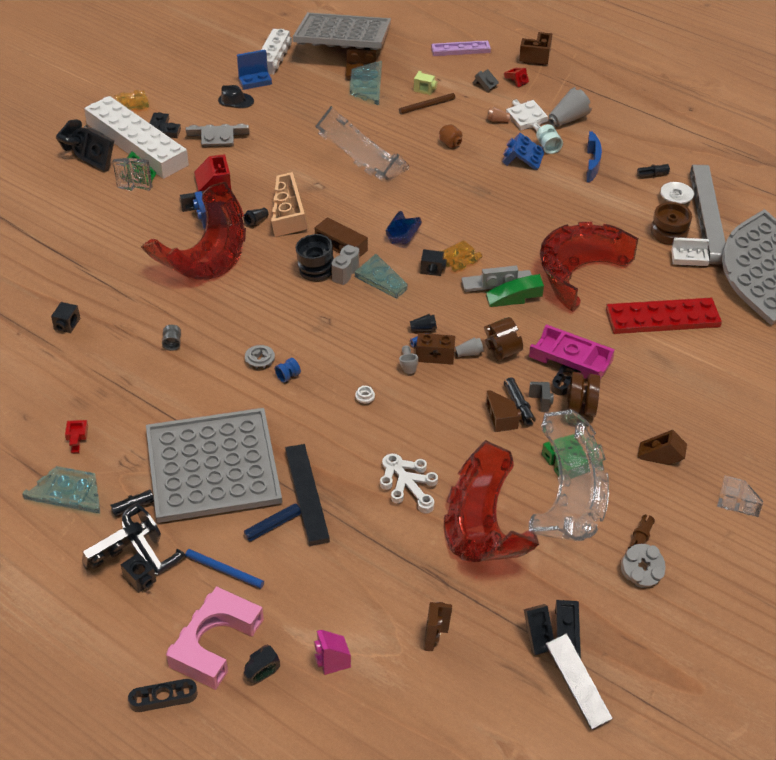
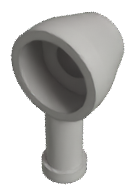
(408, 360)

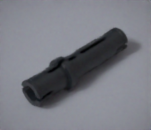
(519, 400)

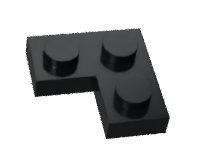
(160, 121)

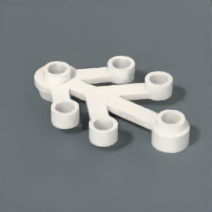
(394, 463)

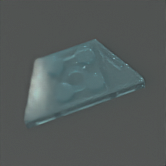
(367, 82)
(67, 489)

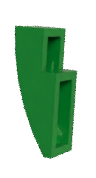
(516, 291)

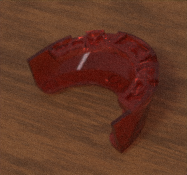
(219, 245)
(578, 245)
(472, 518)

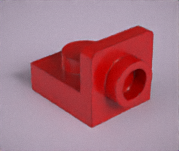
(518, 74)

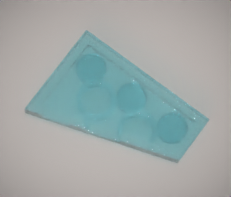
(381, 276)

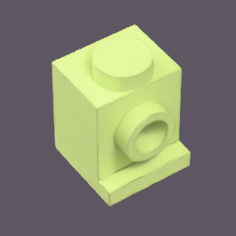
(424, 83)

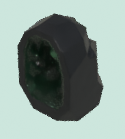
(261, 664)

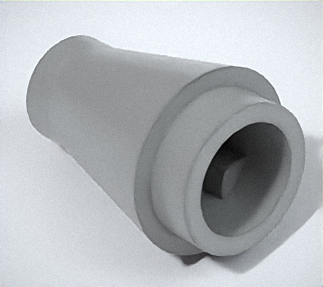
(470, 348)

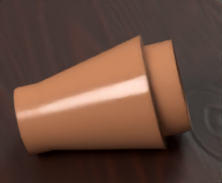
(497, 115)

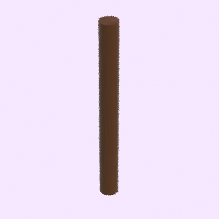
(426, 103)

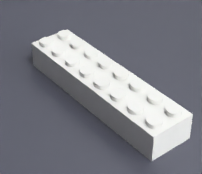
(136, 135)

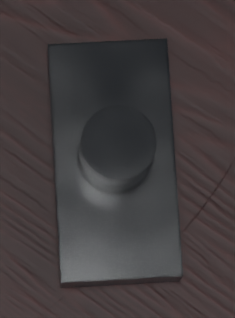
(539, 628)

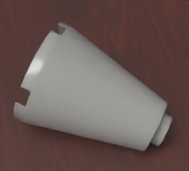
(570, 108)

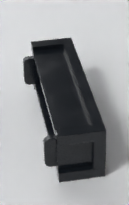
(568, 621)

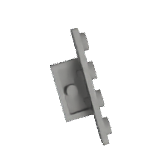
(217, 135)
(492, 278)

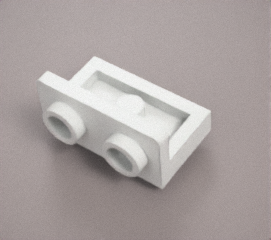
(690, 251)

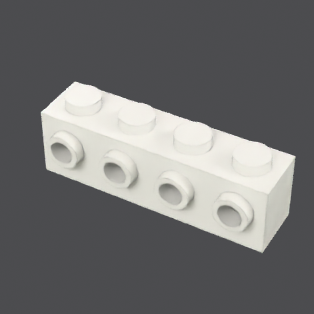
(276, 47)

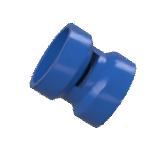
(287, 370)

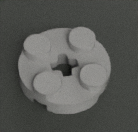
(636, 574)

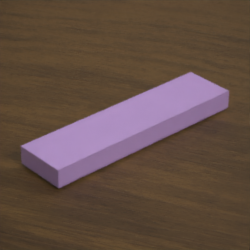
(460, 48)

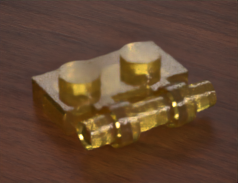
(133, 100)
(461, 255)

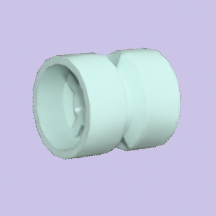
(549, 139)

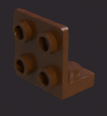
(359, 58)

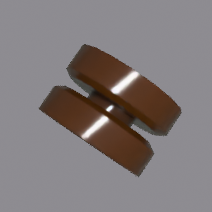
(671, 222)
(580, 393)

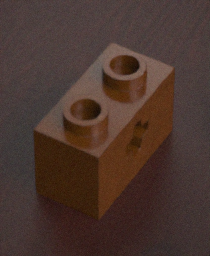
(435, 348)

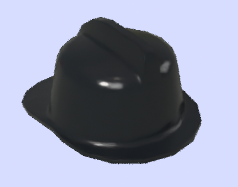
(234, 97)

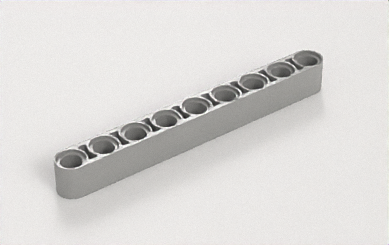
(708, 212)

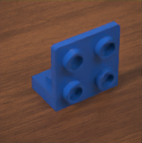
(253, 69)

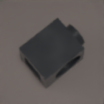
(432, 262)
(65, 317)
(138, 572)

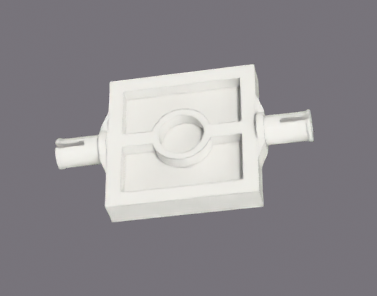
(527, 115)

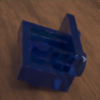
(402, 229)

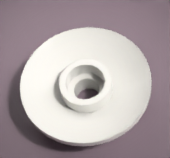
(677, 192)

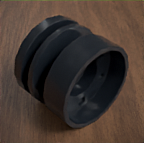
(315, 257)

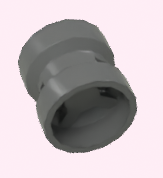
(171, 337)

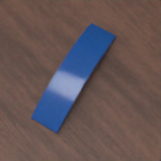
(593, 147)

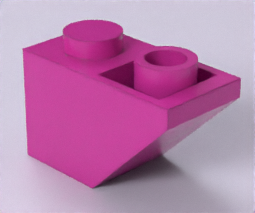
(331, 652)

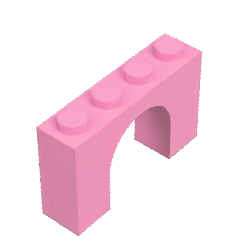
(219, 609)

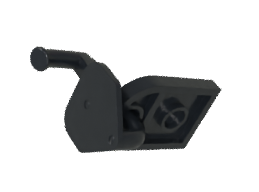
(86, 143)
(134, 534)

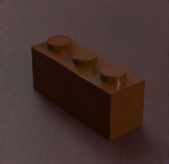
(342, 236)

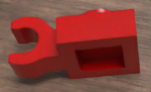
(74, 432)

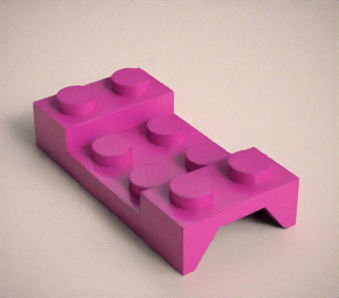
(572, 351)

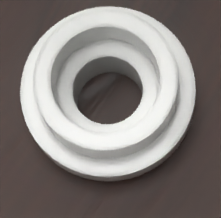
(365, 394)

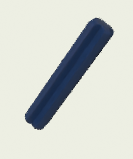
(272, 522)

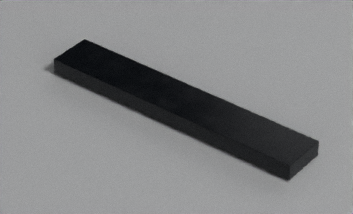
(307, 495)

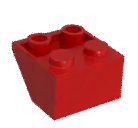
(212, 172)

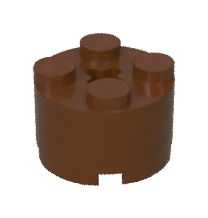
(503, 338)

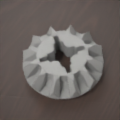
(254, 352)

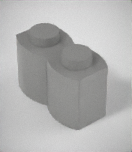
(345, 264)

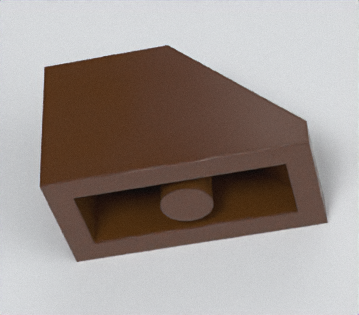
(502, 412)
(663, 449)

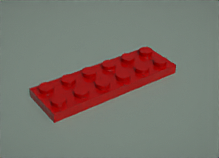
(663, 315)

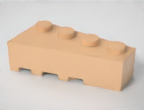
(287, 209)

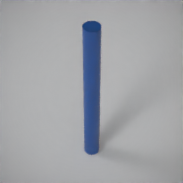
(225, 568)

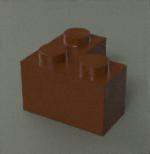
(536, 50)

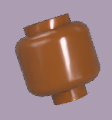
(450, 136)

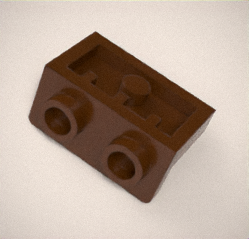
(437, 622)

